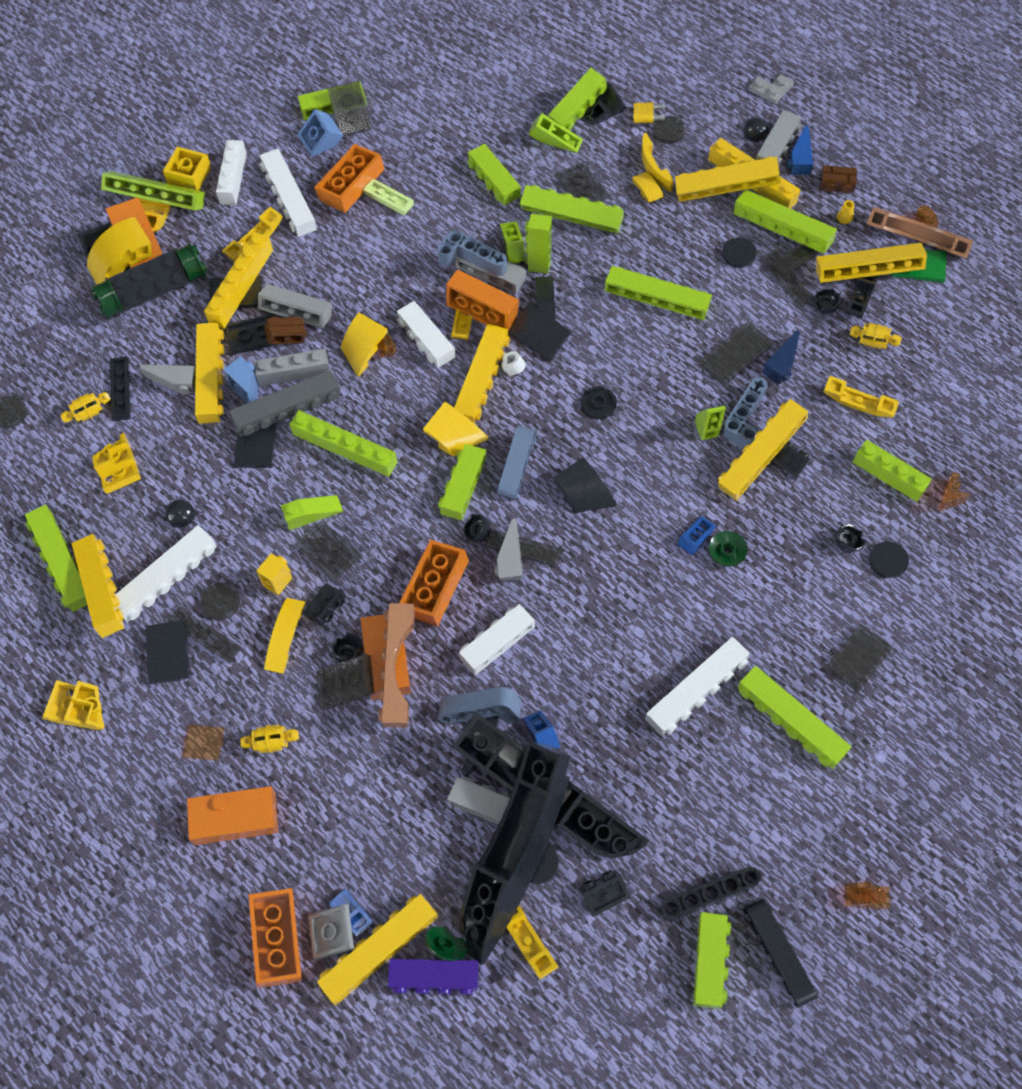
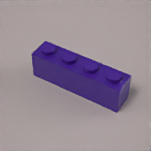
(433, 975)

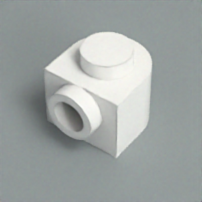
(513, 363)

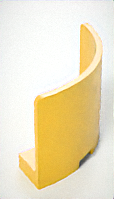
(117, 249)

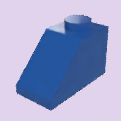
(541, 729)

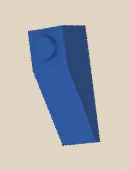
(801, 155)

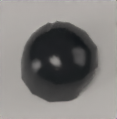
(755, 129)
(827, 298)
(180, 513)
(477, 528)
(846, 533)
(350, 643)

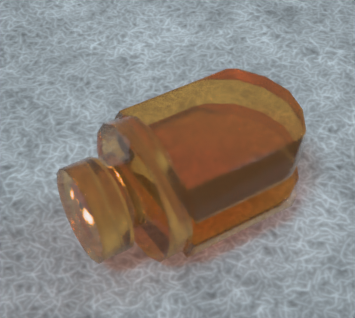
(927, 216)
(386, 346)

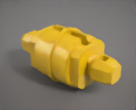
(875, 335)
(88, 412)
(270, 743)

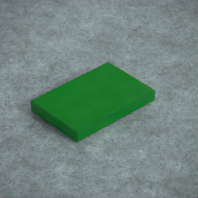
(934, 270)

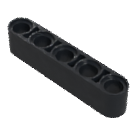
(717, 886)
(782, 954)

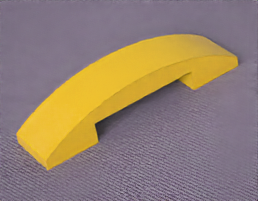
(661, 177)
(268, 223)
(859, 400)
(283, 634)
(531, 945)

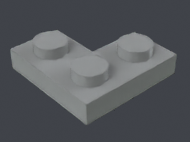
(774, 91)

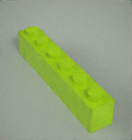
(152, 190)
(572, 209)
(785, 221)
(658, 292)
(343, 443)
(58, 556)
(794, 717)

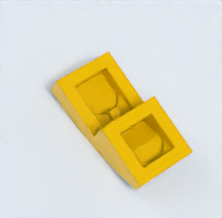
(648, 187)

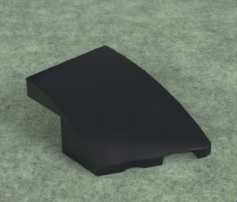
(605, 106)
(584, 488)

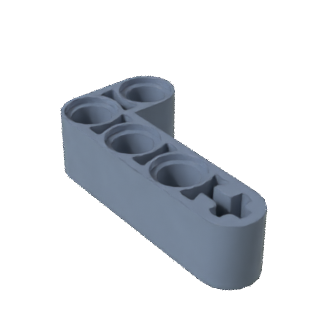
(471, 250)
(745, 409)
(517, 461)
(487, 703)

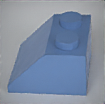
(319, 133)
(242, 379)

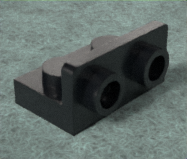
(791, 460)
(324, 604)
(604, 892)

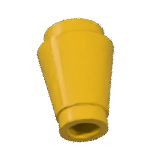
(846, 212)

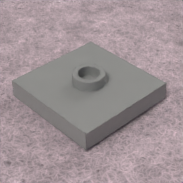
(331, 932)

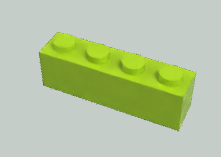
(579, 99)
(317, 100)
(494, 174)
(538, 243)
(892, 470)
(463, 482)
(710, 961)

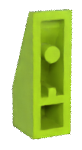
(554, 134)
(513, 242)
(710, 422)
(310, 510)

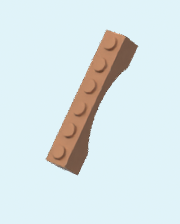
(920, 231)
(400, 624)

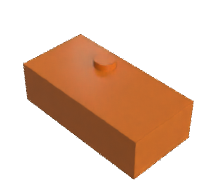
(348, 178)
(130, 209)
(481, 301)
(435, 581)
(374, 643)
(232, 815)
(274, 938)

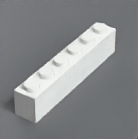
(288, 193)
(164, 572)
(697, 686)

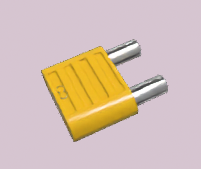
(645, 112)

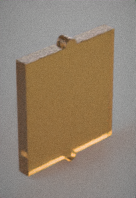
(203, 742)

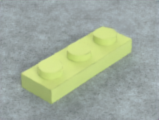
(388, 196)

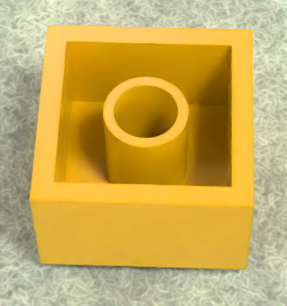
(187, 168)

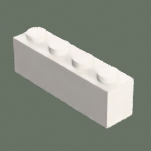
(231, 172)
(426, 334)
(496, 639)

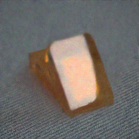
(952, 496)
(867, 895)

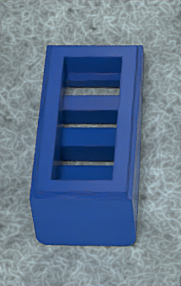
(689, 543)

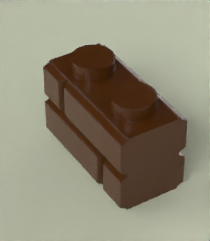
(838, 179)
(285, 330)

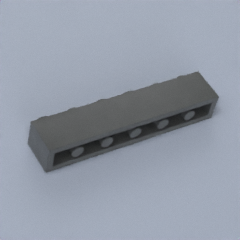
(285, 403)

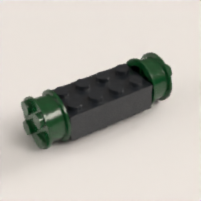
(149, 280)

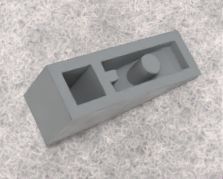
(175, 377)
(509, 558)

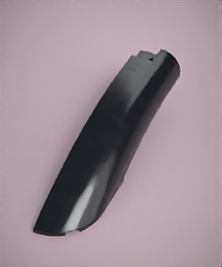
(579, 812)
(514, 850)

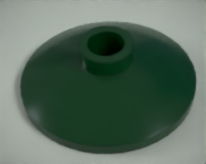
(731, 541)
(444, 944)

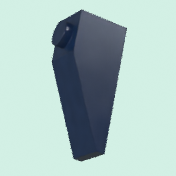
(780, 364)

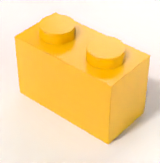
(274, 573)

